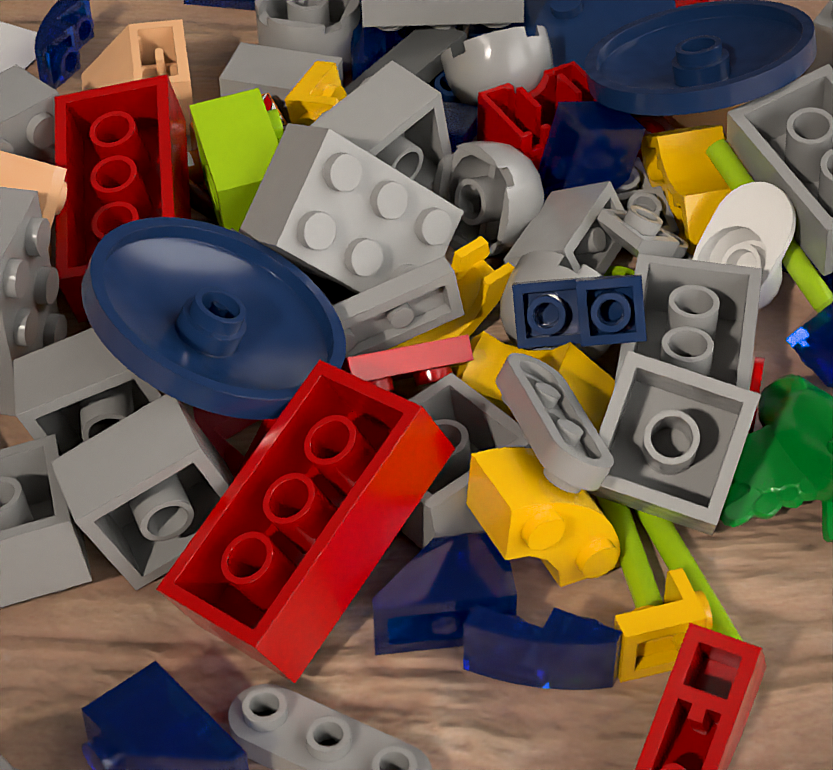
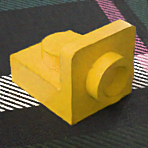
(315, 93)
(656, 632)

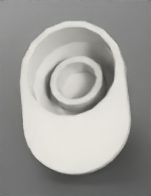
(751, 230)

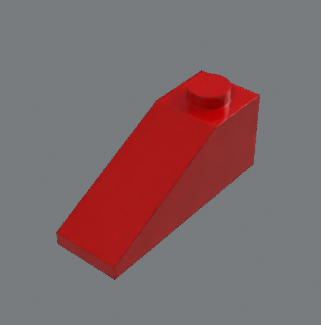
(704, 703)

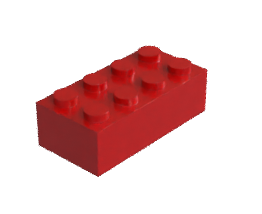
(122, 165)
(307, 518)

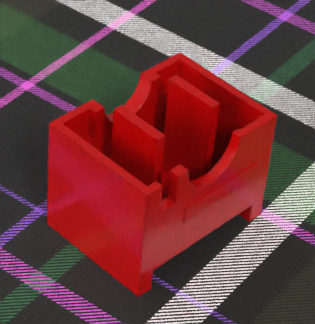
(527, 117)

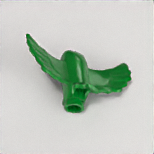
(787, 457)

